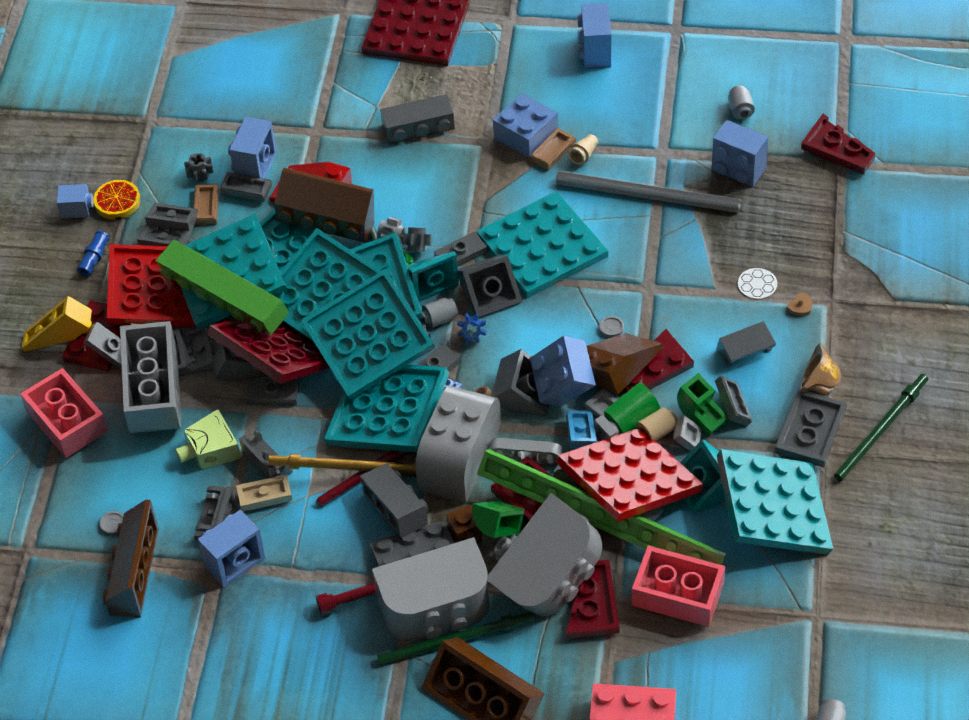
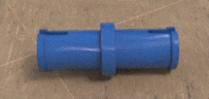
(93, 253)

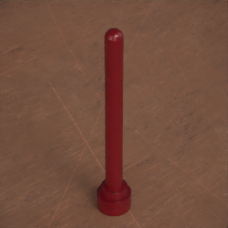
(354, 480)
(327, 603)

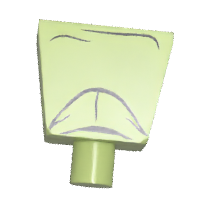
(209, 442)

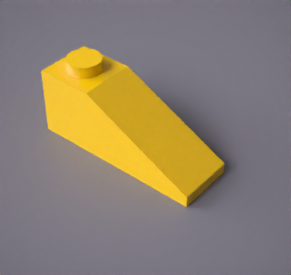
(58, 325)

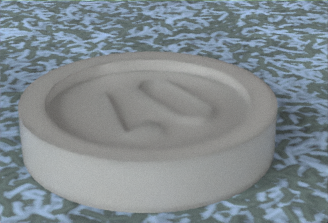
(611, 326)
(110, 521)

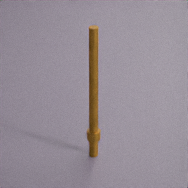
(294, 461)

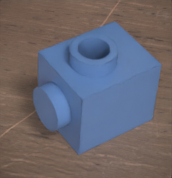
(74, 201)

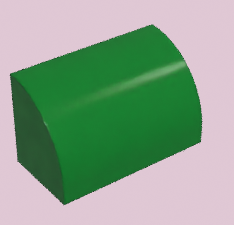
(632, 408)
(497, 518)

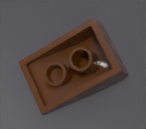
(620, 360)

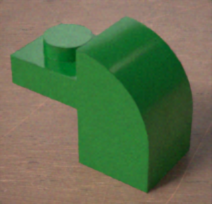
(697, 404)

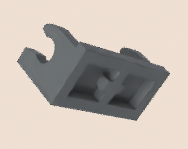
(745, 342)
(258, 452)
(215, 508)

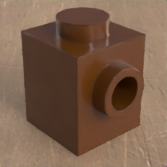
(462, 525)

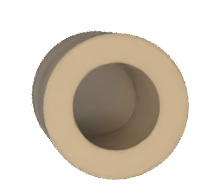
(658, 423)

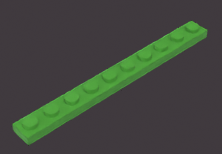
(633, 529)

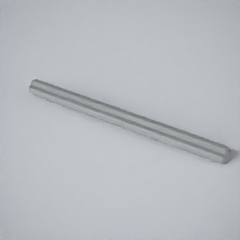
(648, 191)

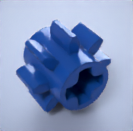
(469, 334)

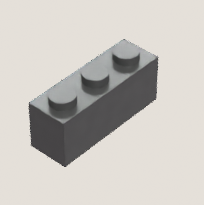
(417, 118)
(394, 500)

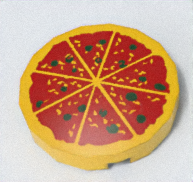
(117, 199)

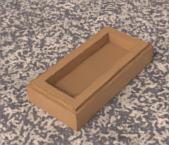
(552, 149)
(206, 202)

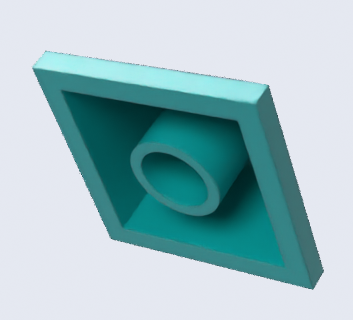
(434, 275)
(704, 466)

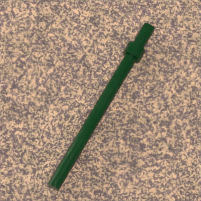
(908, 396)
(506, 623)

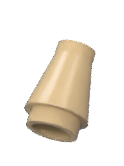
(582, 150)

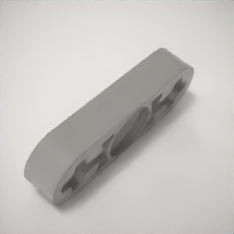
(540, 452)

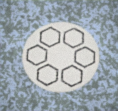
(757, 283)

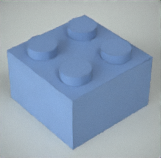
(594, 35)
(524, 125)
(253, 148)
(739, 153)
(562, 371)
(231, 548)

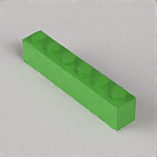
(222, 287)

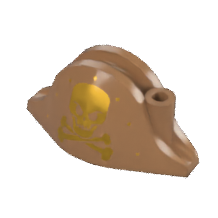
(821, 373)

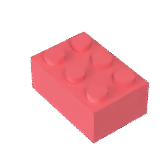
(64, 412)
(678, 586)
(632, 703)

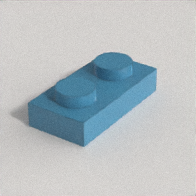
(580, 428)

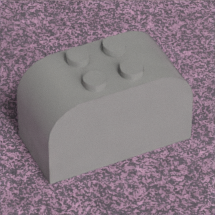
(150, 377)
(456, 443)
(548, 559)
(433, 592)

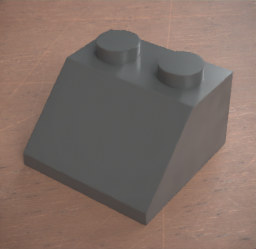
(489, 285)
(516, 385)

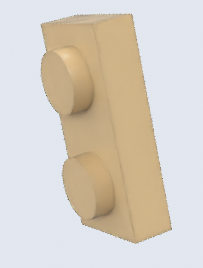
(264, 493)

